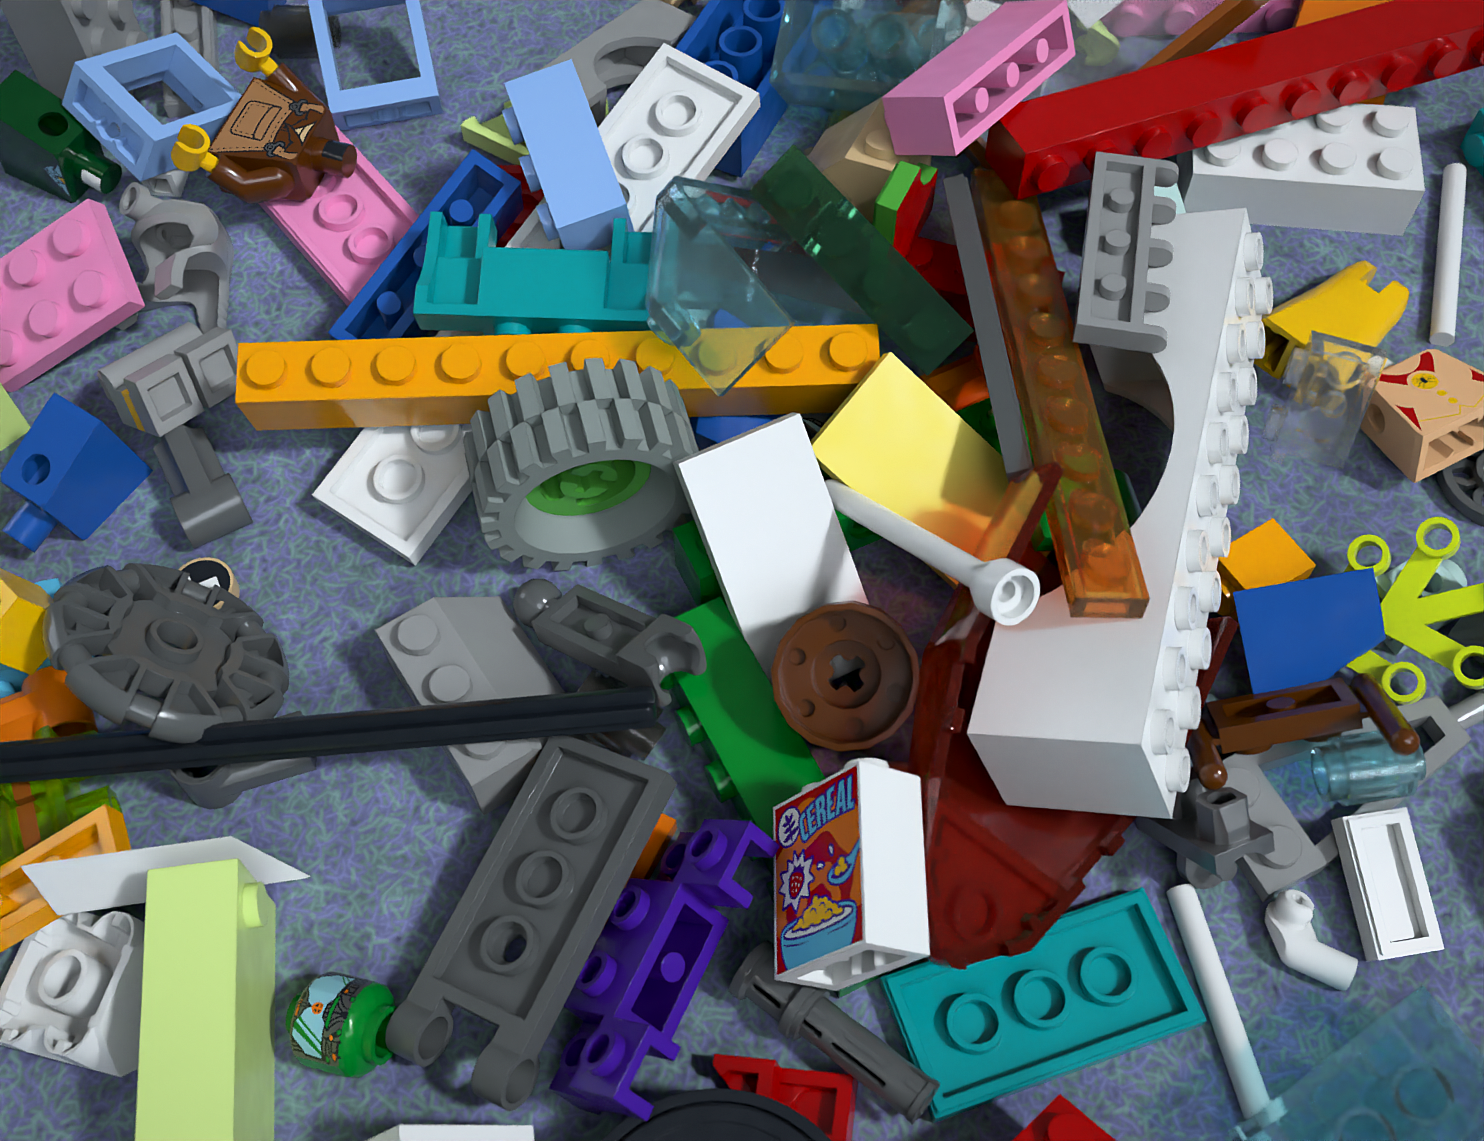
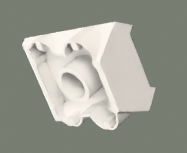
(78, 992)

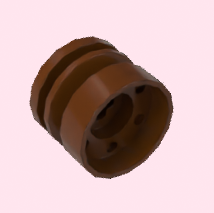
(845, 714)

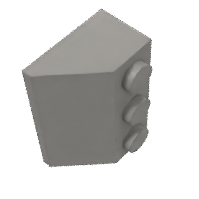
(472, 653)

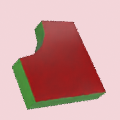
(905, 204)

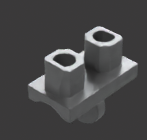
(1208, 833)

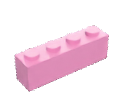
(979, 78)

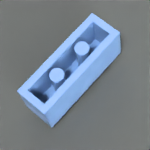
(565, 158)

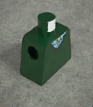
(48, 144)

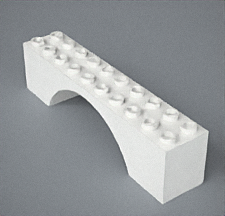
(1104, 705)

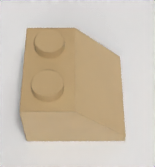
(861, 155)

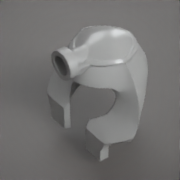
(183, 253)

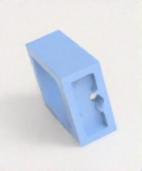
(101, 100)
(382, 101)

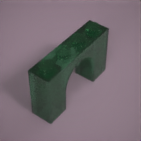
(861, 259)

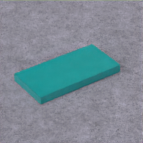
(1078, 998)

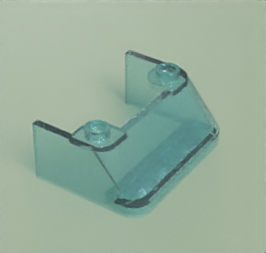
(732, 280)

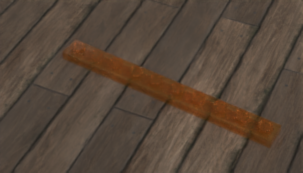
(1058, 407)

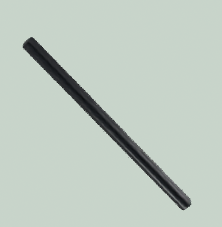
(332, 734)

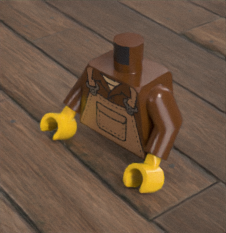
(273, 140)

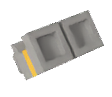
(172, 378)

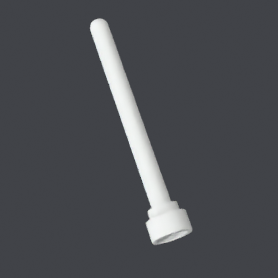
(998, 586)

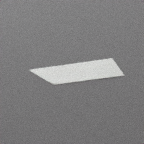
(121, 876)

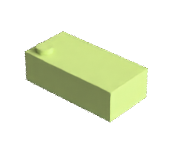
(207, 1006)

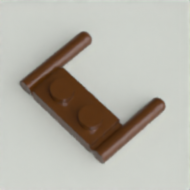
(1304, 712)

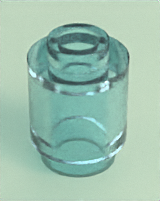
(1364, 769)

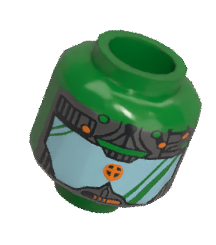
(341, 1024)

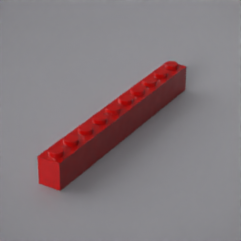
(1234, 90)

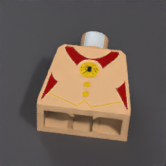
(1427, 413)

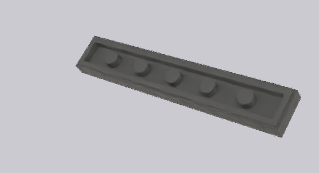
(988, 329)

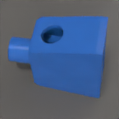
(68, 474)

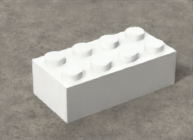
(1325, 171)

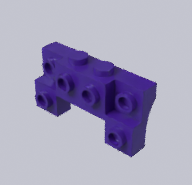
(652, 964)

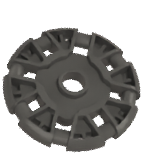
(129, 620)

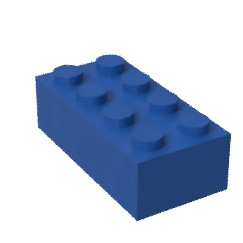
(741, 43)

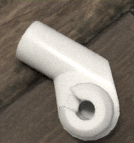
(1297, 944)

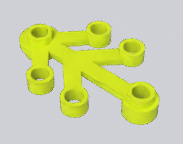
(1407, 614)

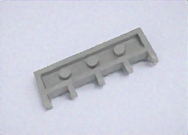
(1119, 250)

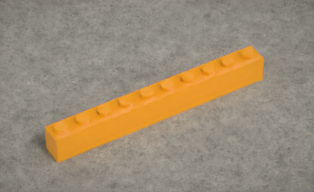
(454, 376)

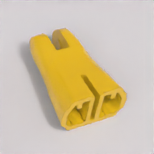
(1337, 307)

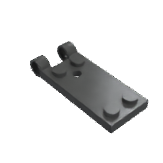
(541, 880)

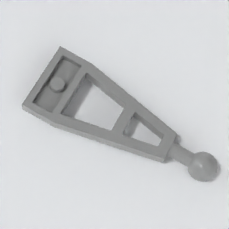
(1294, 853)

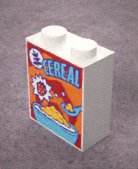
(850, 877)

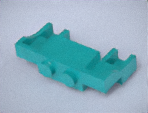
(530, 290)

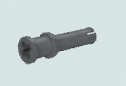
(811, 1015)

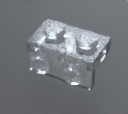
(1325, 401)

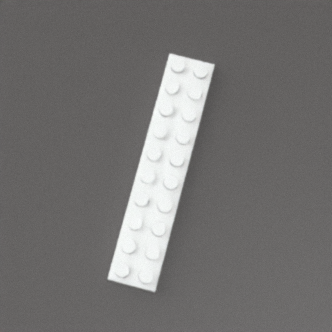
(669, 123)

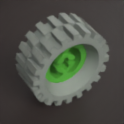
(579, 464)

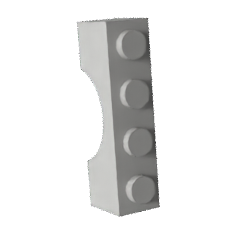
(624, 48)

